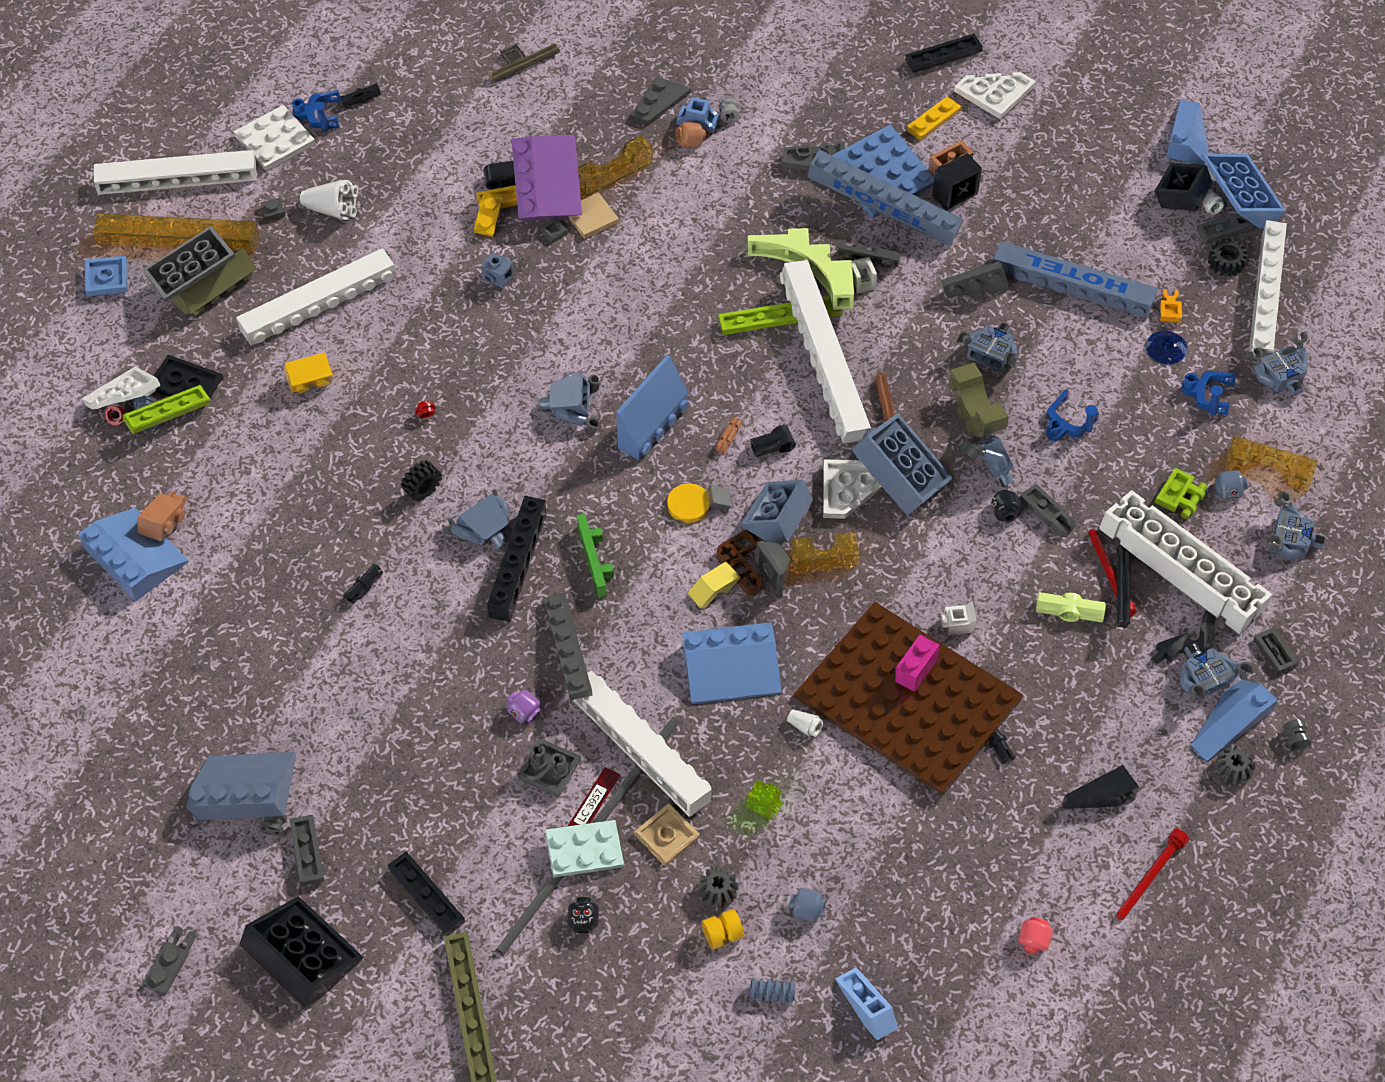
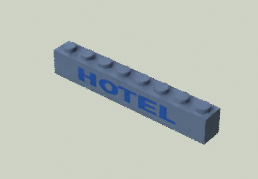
(884, 198)
(1076, 280)

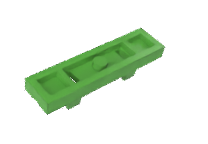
(589, 538)

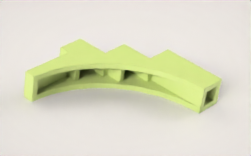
(794, 246)

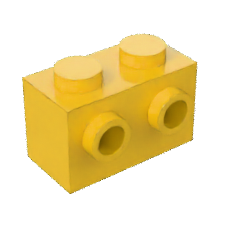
(308, 373)

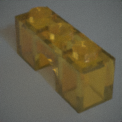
(807, 557)

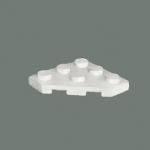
(995, 92)
(124, 387)
(846, 487)

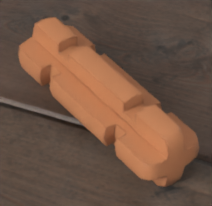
(728, 435)

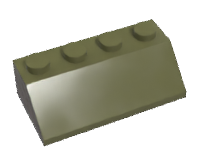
(220, 280)

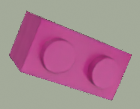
(917, 663)

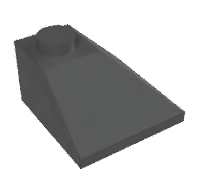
(774, 565)

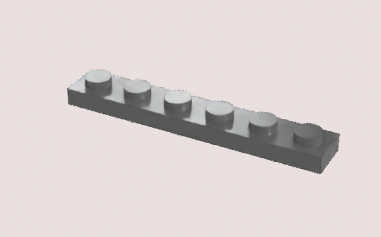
(568, 647)

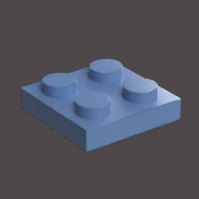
(106, 276)

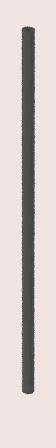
(602, 816)

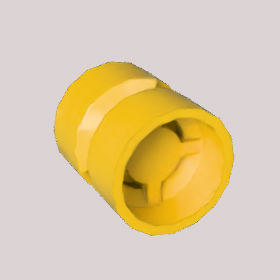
(722, 929)

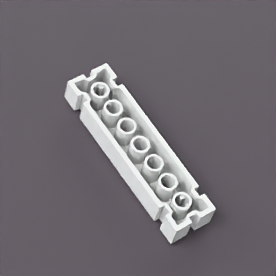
(1185, 561)

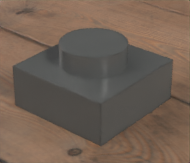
(272, 209)

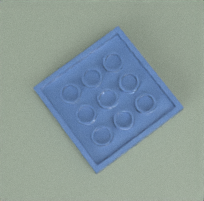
(889, 159)

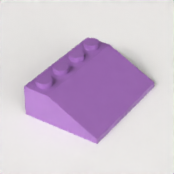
(546, 177)

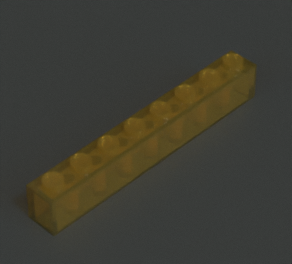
(170, 231)

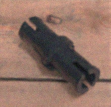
(363, 94)
(363, 583)
(999, 743)

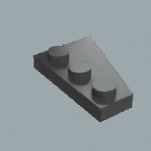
(658, 99)
(801, 156)
(860, 251)
(979, 280)

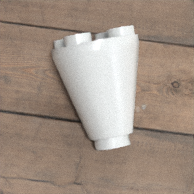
(332, 199)

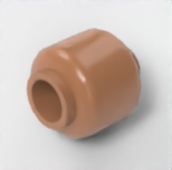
(690, 134)

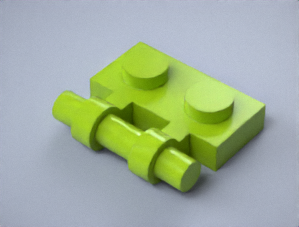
(1175, 489)

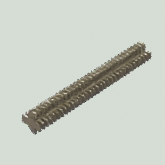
(519, 64)

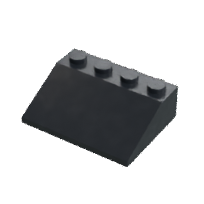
(299, 950)

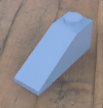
(868, 1003)

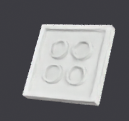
(275, 137)

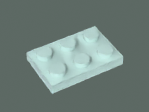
(584, 848)

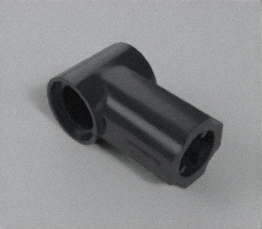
(778, 440)

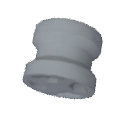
(729, 110)

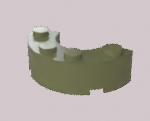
(974, 404)

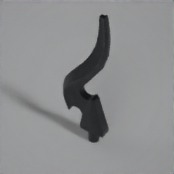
(1174, 646)

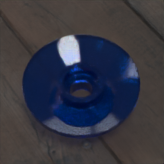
(1166, 353)

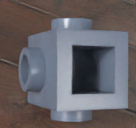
(497, 270)

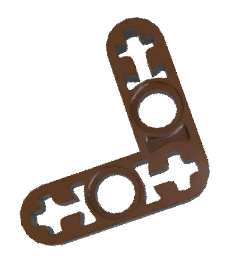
(736, 554)

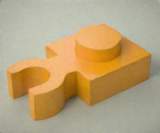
(1170, 308)

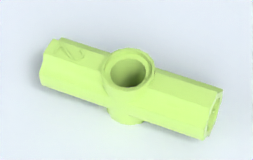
(1070, 607)

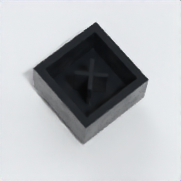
(956, 181)
(1183, 186)

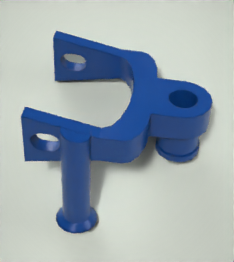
(306, 111)
(1195, 387)
(1059, 428)

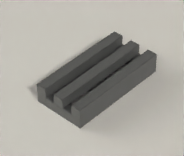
(1292, 662)

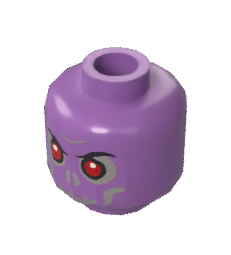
(523, 706)

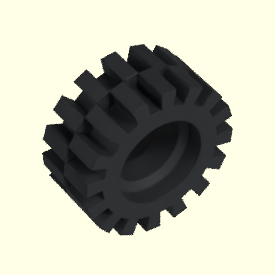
(1226, 266)
(421, 480)

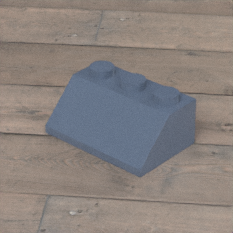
(778, 510)

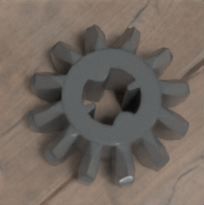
(1241, 772)
(717, 895)

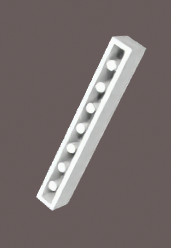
(175, 172)
(1268, 287)
(316, 297)
(645, 747)

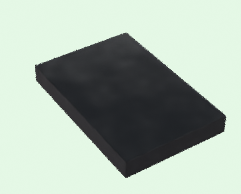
(180, 375)

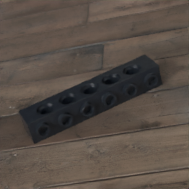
(517, 559)

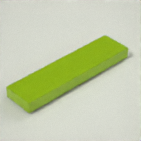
(166, 409)

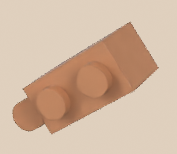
(161, 516)

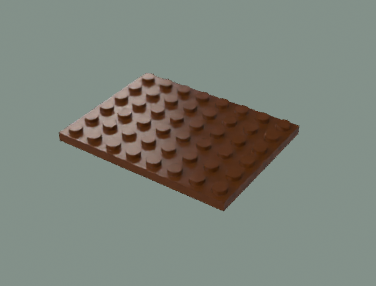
(921, 731)

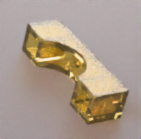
(633, 157)
(1296, 469)

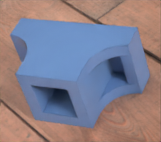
(699, 111)

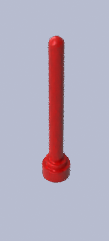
(1107, 565)
(1177, 840)

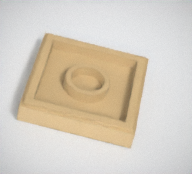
(595, 216)
(666, 834)

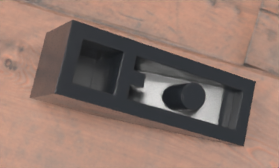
(1105, 791)

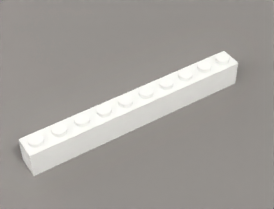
(825, 351)

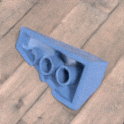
(1188, 134)
(1234, 715)

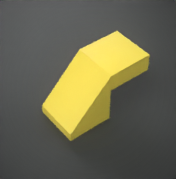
(714, 582)

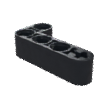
(499, 175)

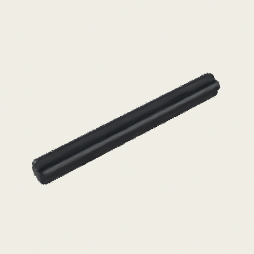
(1123, 587)

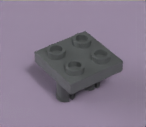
(549, 767)

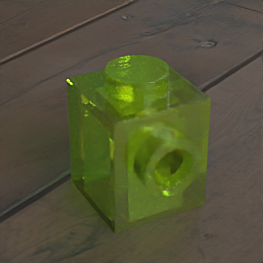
(764, 799)

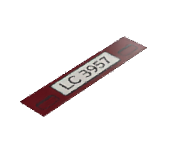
(595, 797)

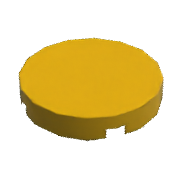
(688, 503)

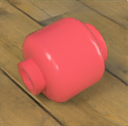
(1035, 935)

